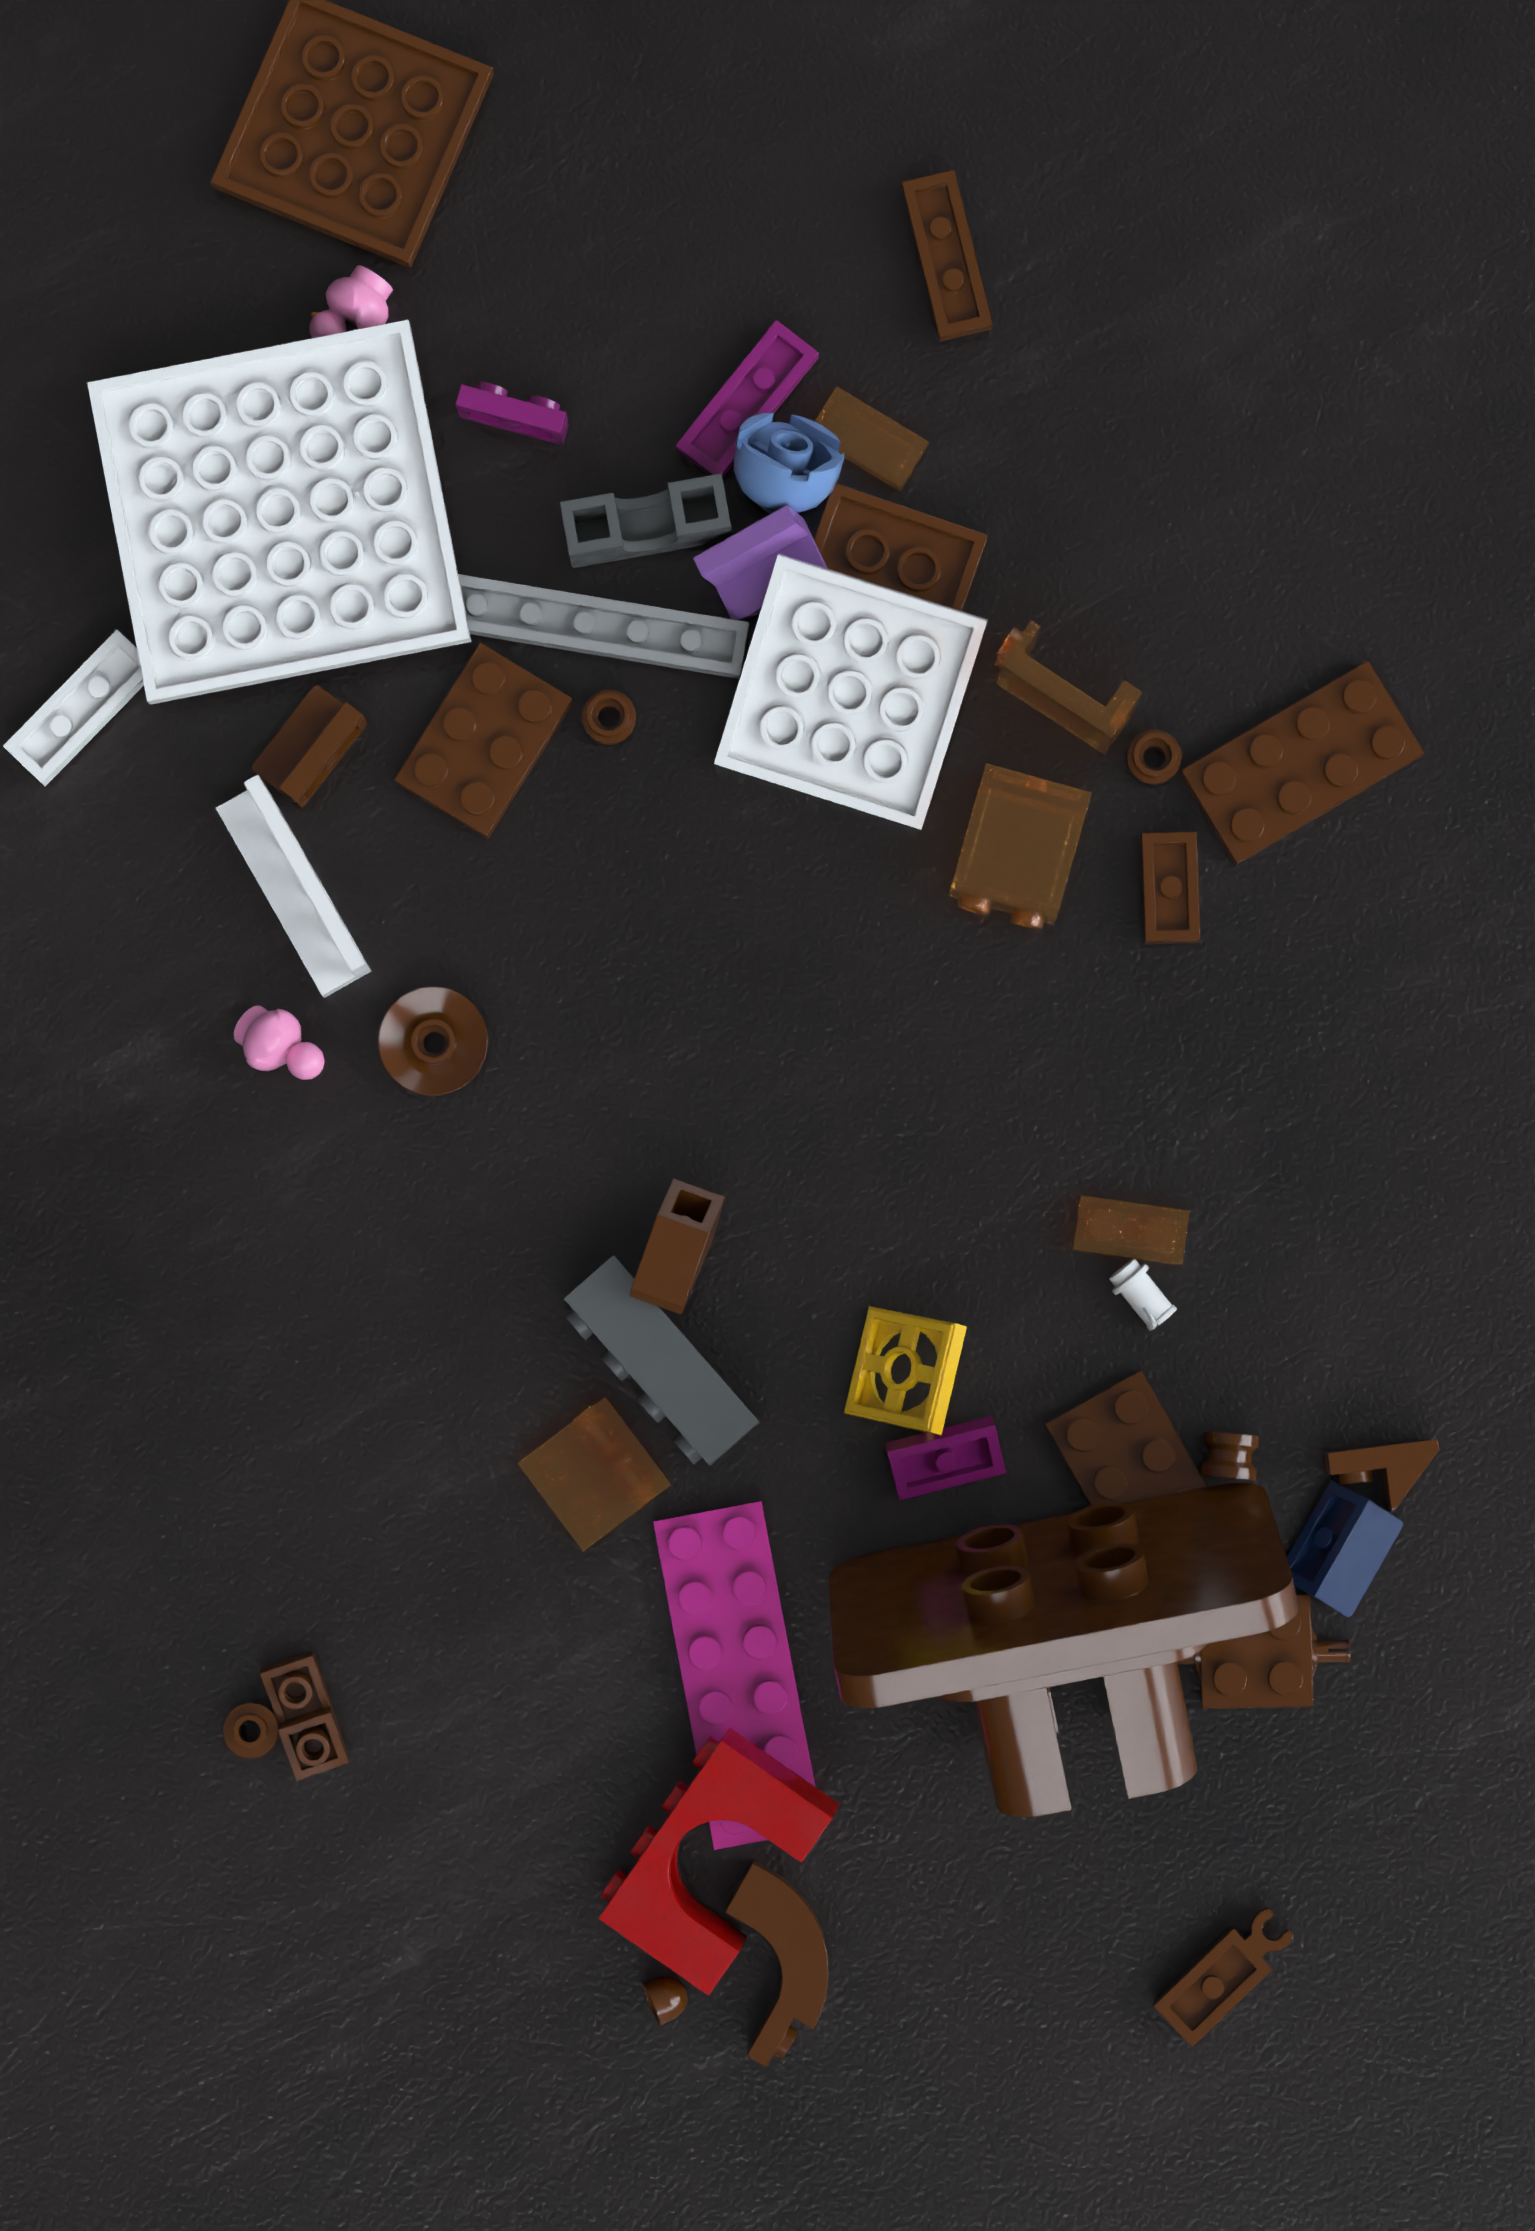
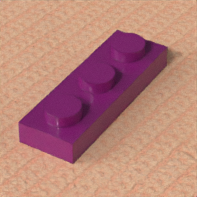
(753, 389)

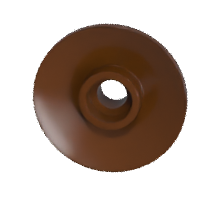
(426, 1013)

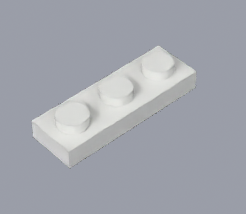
(78, 709)

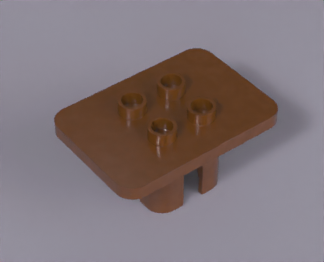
(1061, 1604)

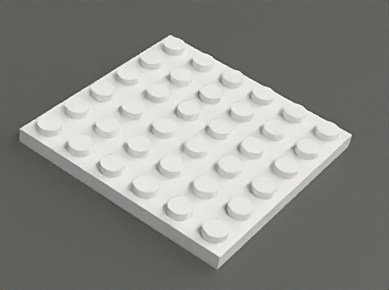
(278, 512)

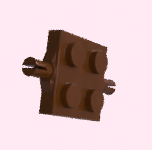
(1266, 1667)

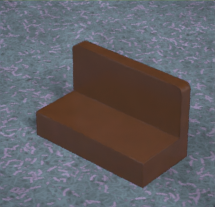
(309, 745)

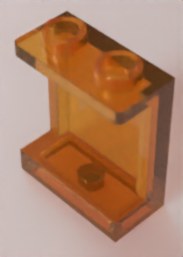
(1058, 698)
(1019, 846)

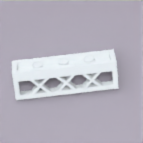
(293, 888)

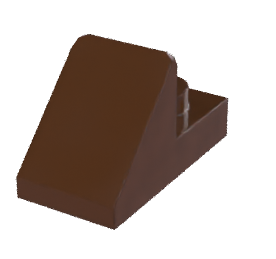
(1398, 1466)

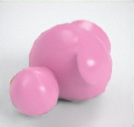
(355, 300)
(275, 1040)

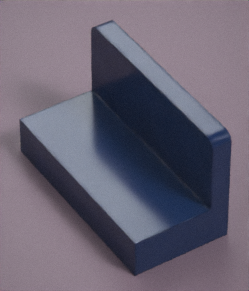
(1342, 1548)

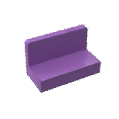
(746, 560)

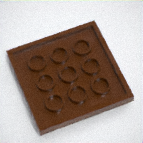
(352, 128)

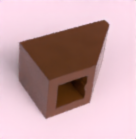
(677, 1246)

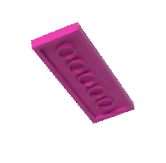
(732, 1639)

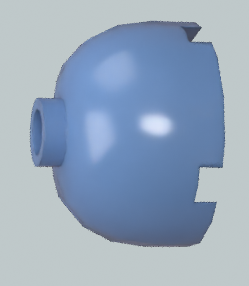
(786, 462)

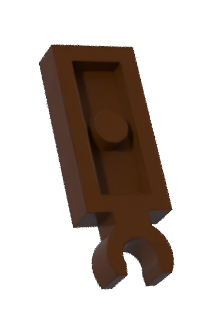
(1219, 1979)

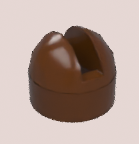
(665, 1998)

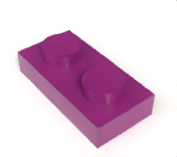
(492, 407)
(947, 1460)

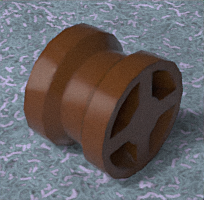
(1230, 1456)

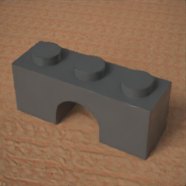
(619, 529)

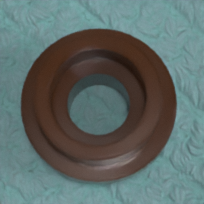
(608, 700)
(1154, 740)
(268, 1730)

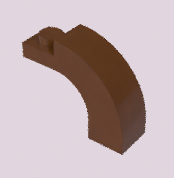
(789, 1924)

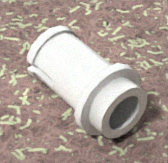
(1142, 1293)

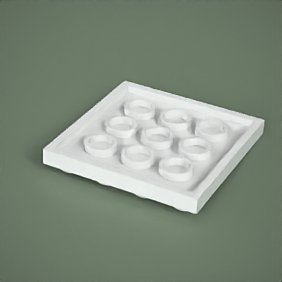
(850, 691)

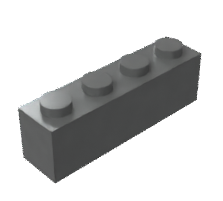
(661, 1361)

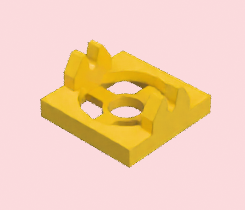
(877, 1332)

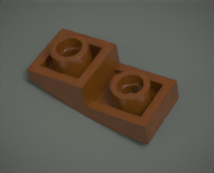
(304, 1715)

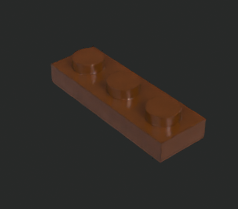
(946, 255)

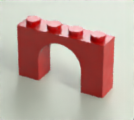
(733, 1785)

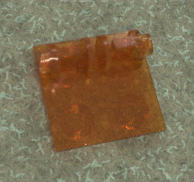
(594, 1474)

